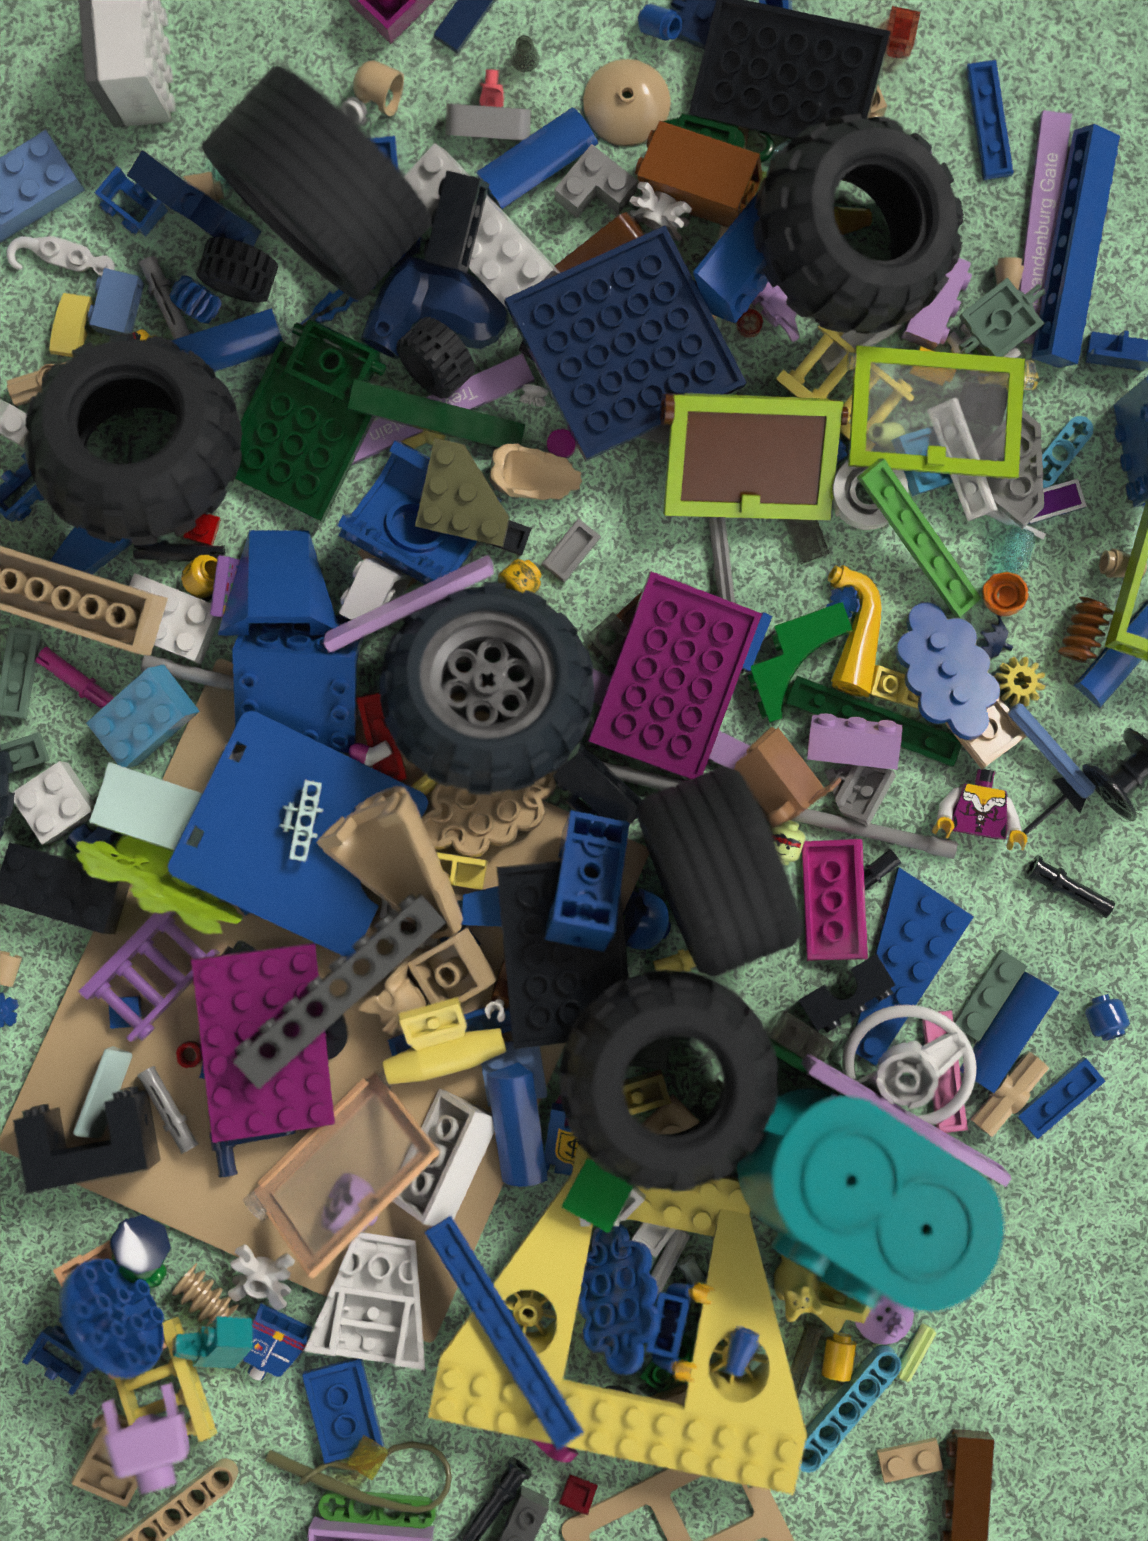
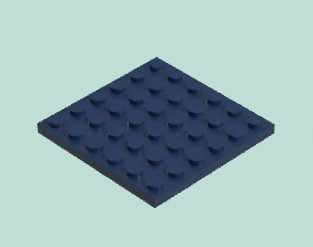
(621, 338)

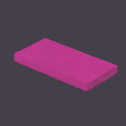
(834, 900)

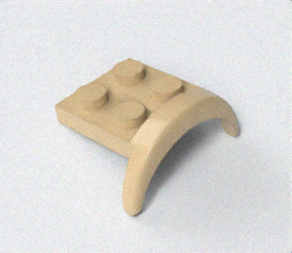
(96, 1471)

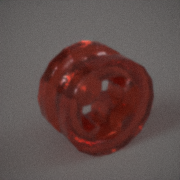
(758, 324)

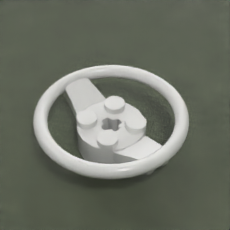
(924, 1062)

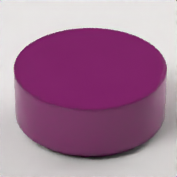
(561, 443)

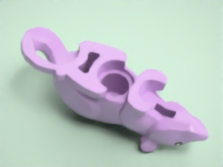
(777, 311)

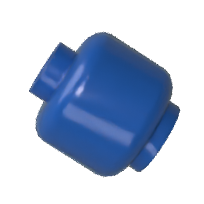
(1107, 1017)

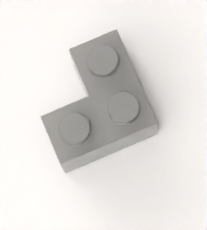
(595, 177)

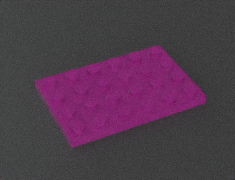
(674, 676)
(232, 1001)

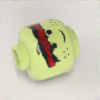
(788, 840)

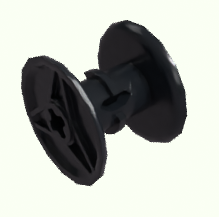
(1124, 778)

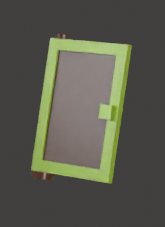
(751, 455)

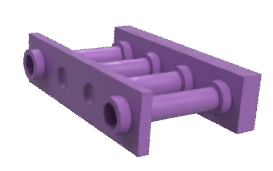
(120, 965)

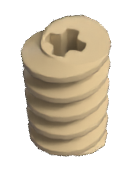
(202, 1296)

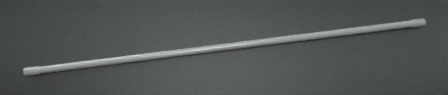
(929, 844)

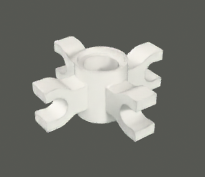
(660, 210)
(261, 1277)

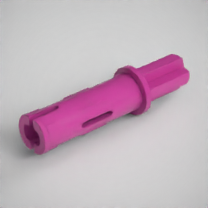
(74, 678)

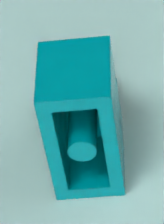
(218, 1345)

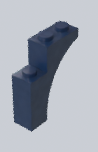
(190, 200)

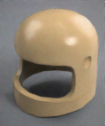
(374, 81)

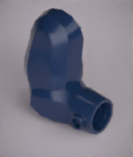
(425, 290)

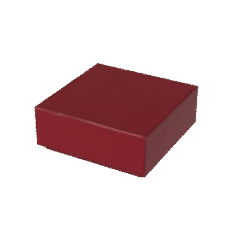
(578, 1494)

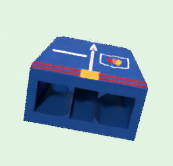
(275, 1342)

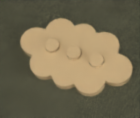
(478, 820)

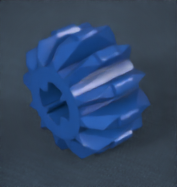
(195, 299)

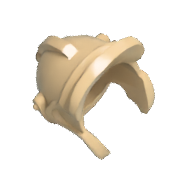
(394, 997)

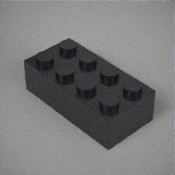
(60, 889)

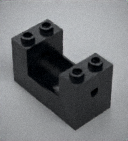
(49, 1162)

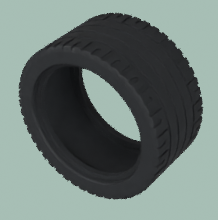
(317, 181)

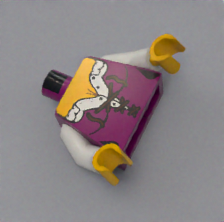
(980, 812)

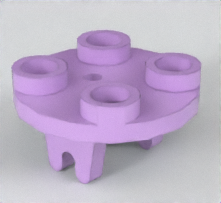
(891, 1327)

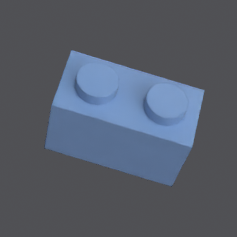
(115, 302)

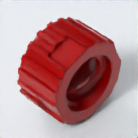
(181, 1058)

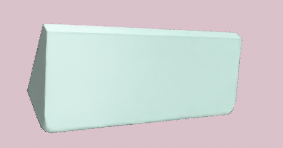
(106, 1081)

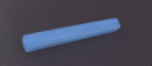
(1051, 750)

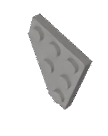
(1023, 497)

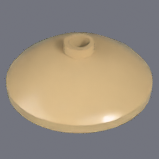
(620, 118)

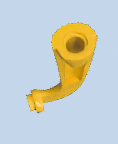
(858, 657)

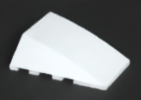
(374, 1305)

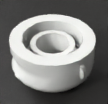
(848, 505)

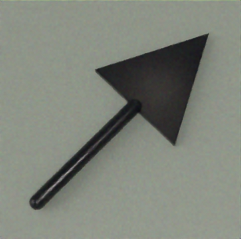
(1069, 793)

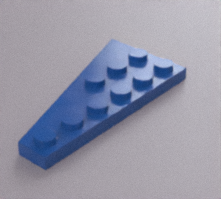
(913, 946)

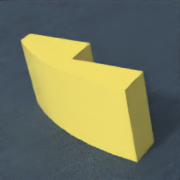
(69, 324)
(891, 687)

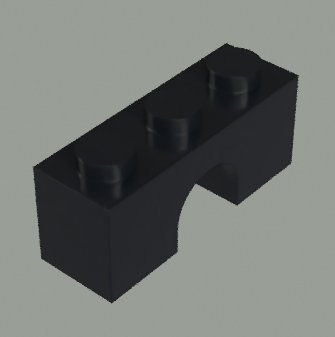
(826, 1009)

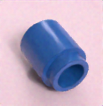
(659, 22)

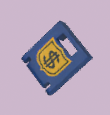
(560, 1143)

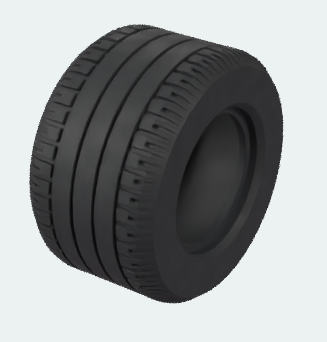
(720, 871)

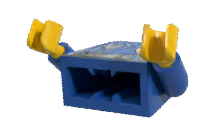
(673, 1313)

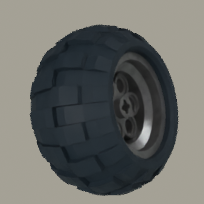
(509, 747)

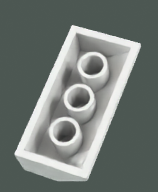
(462, 1136)

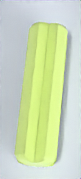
(916, 1352)

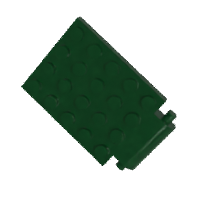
(297, 423)

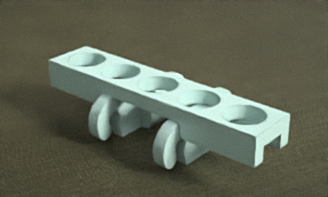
(301, 812)

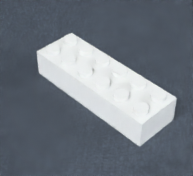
(501, 252)

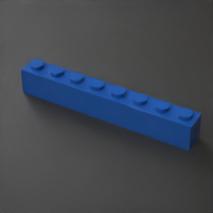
(1076, 246)

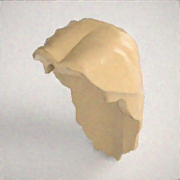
(532, 473)

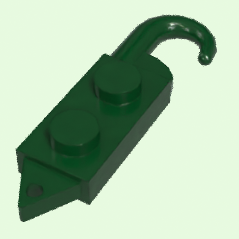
(721, 132)

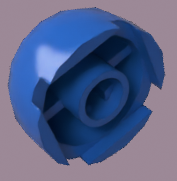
(645, 920)

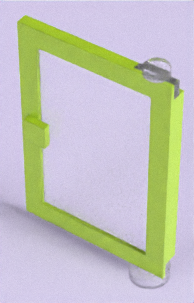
(937, 411)

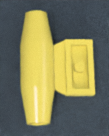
(440, 1044)

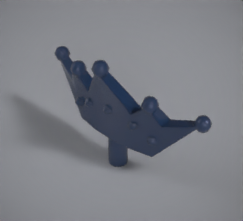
(996, 639)

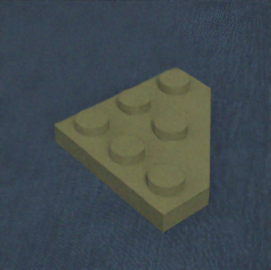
(459, 497)

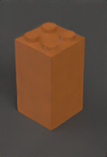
(701, 171)

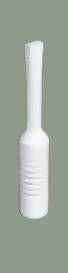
(1002, 517)

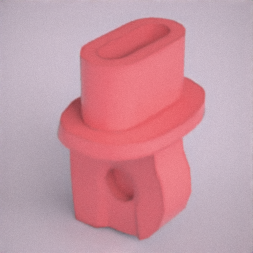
(492, 92)

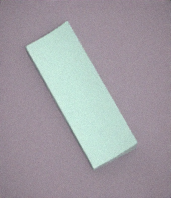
(145, 808)

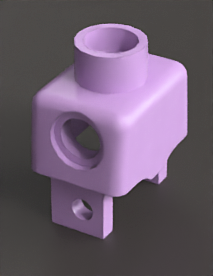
(147, 1445)

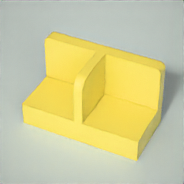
(464, 870)

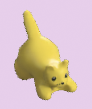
(797, 1288)

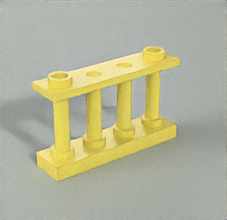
(794, 379)
(190, 1394)

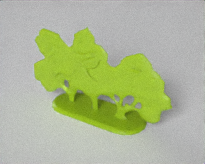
(158, 891)

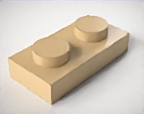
(910, 1460)

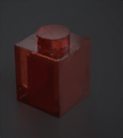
(903, 28)

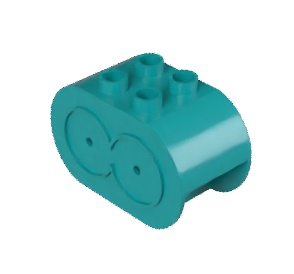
(872, 1203)

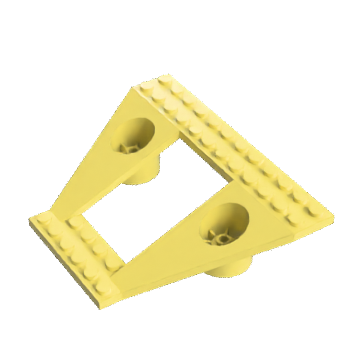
(729, 1425)

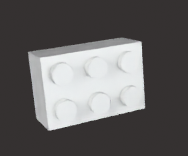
(186, 621)

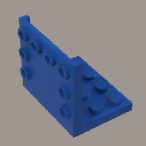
(1132, 433)
(298, 681)

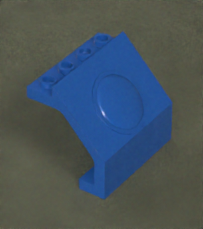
(382, 530)

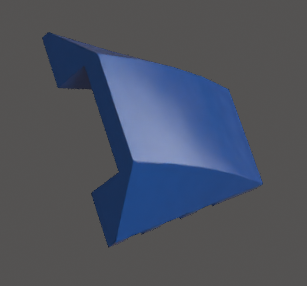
(278, 584)

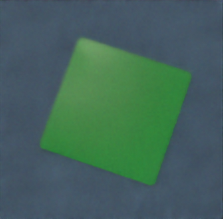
(597, 1196)

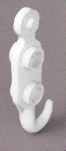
(59, 253)

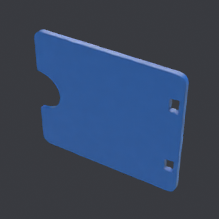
(248, 854)

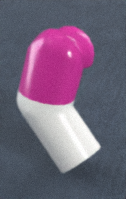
(369, 755)

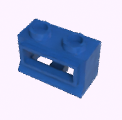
(118, 181)
(13, 481)
(54, 1365)

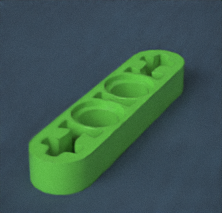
(377, 1514)

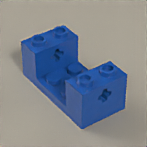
(587, 907)

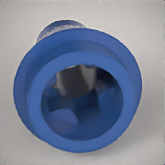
(741, 1348)

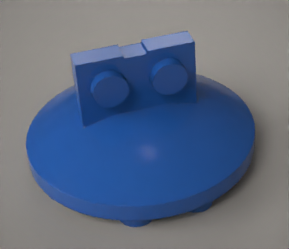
(111, 1320)

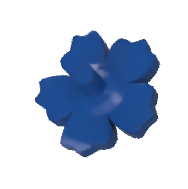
(848, 598)
(6, 1010)

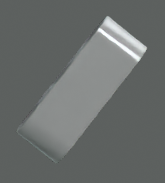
(487, 121)

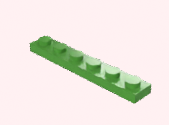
(919, 537)

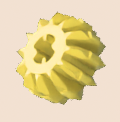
(1023, 671)

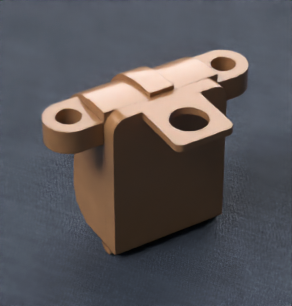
(780, 778)

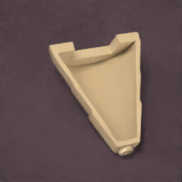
(393, 855)

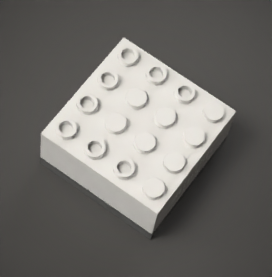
(127, 60)

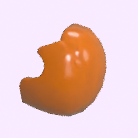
(1012, 593)

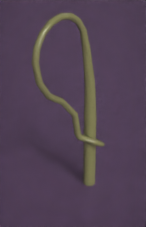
(315, 1476)

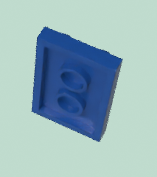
(341, 1407)

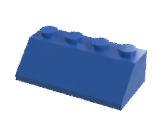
(733, 269)

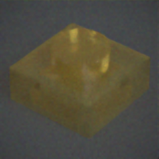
(368, 1457)

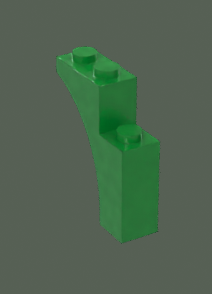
(798, 640)

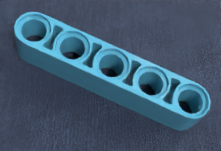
(861, 1403)

